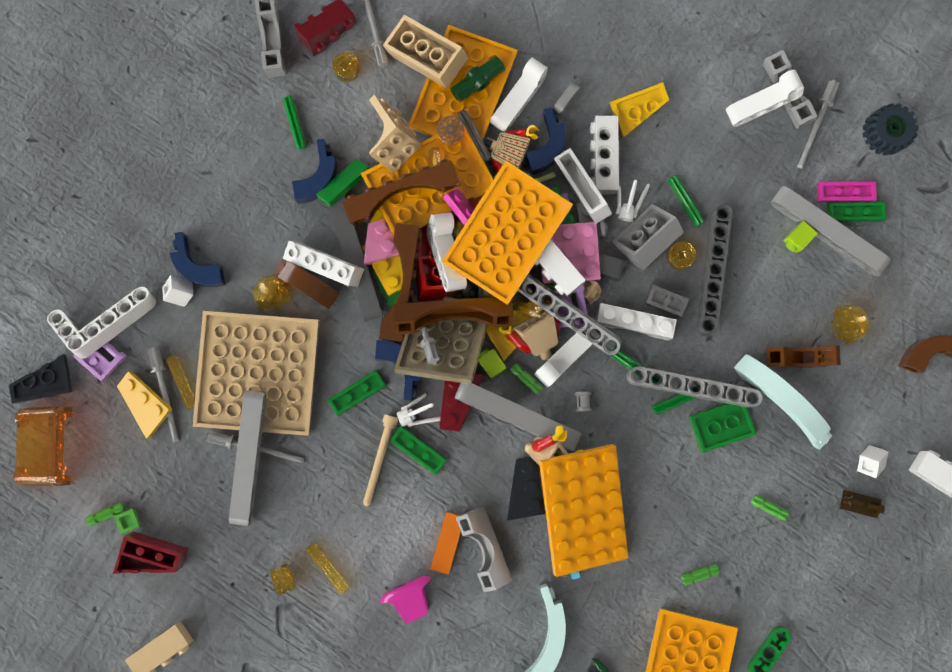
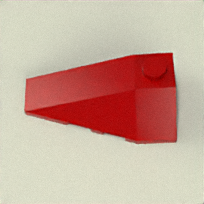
(428, 277)

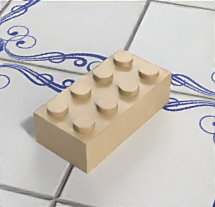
(425, 51)

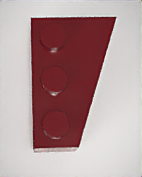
(325, 27)
(453, 410)
(148, 554)

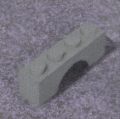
(270, 30)
(799, 110)
(494, 569)

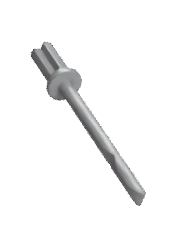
(378, 47)
(825, 101)
(427, 343)
(158, 367)
(228, 441)

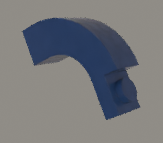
(544, 157)
(306, 189)
(201, 275)
(389, 352)

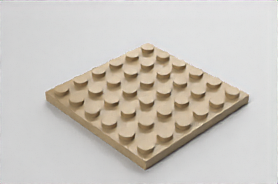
(257, 356)

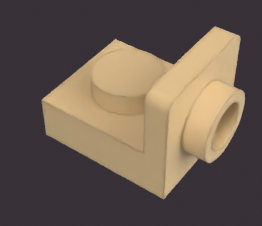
(592, 291)

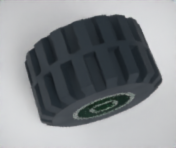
(890, 129)

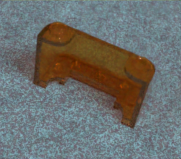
(41, 446)

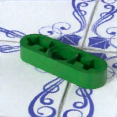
(777, 651)

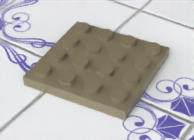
(457, 348)

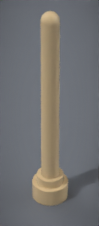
(389, 424)

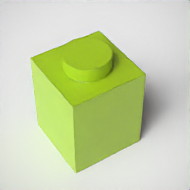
(799, 237)
(491, 363)

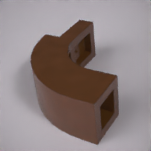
(306, 283)
(919, 354)
(803, 357)

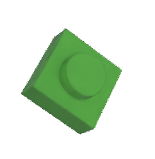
(127, 521)

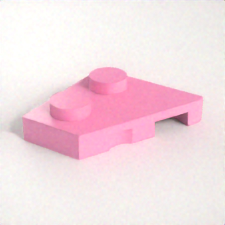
(379, 242)

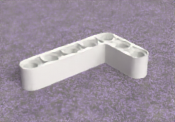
(104, 327)

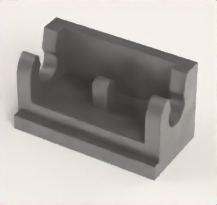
(666, 300)

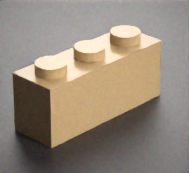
(161, 649)

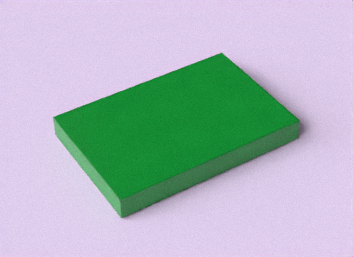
(721, 426)

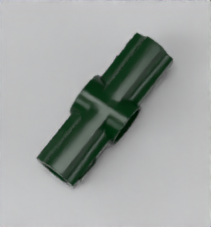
(477, 79)

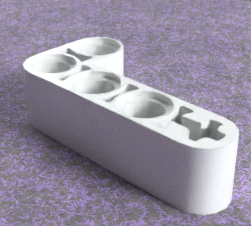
(785, 91)
(517, 99)
(440, 240)
(564, 358)

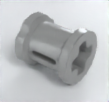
(583, 401)

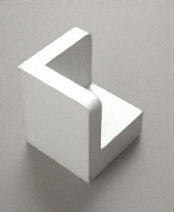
(177, 291)
(872, 461)

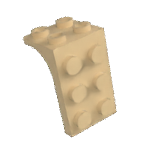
(397, 140)

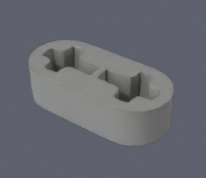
(566, 99)

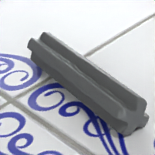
(471, 129)

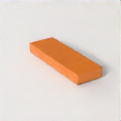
(446, 544)

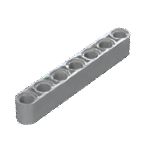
(831, 231)
(574, 312)
(702, 392)
(514, 413)
(247, 458)

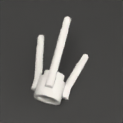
(628, 212)
(407, 415)

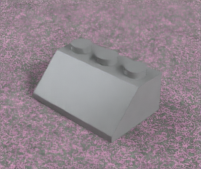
(648, 236)

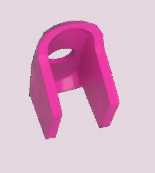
(409, 599)

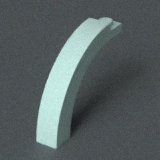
(786, 398)
(555, 639)

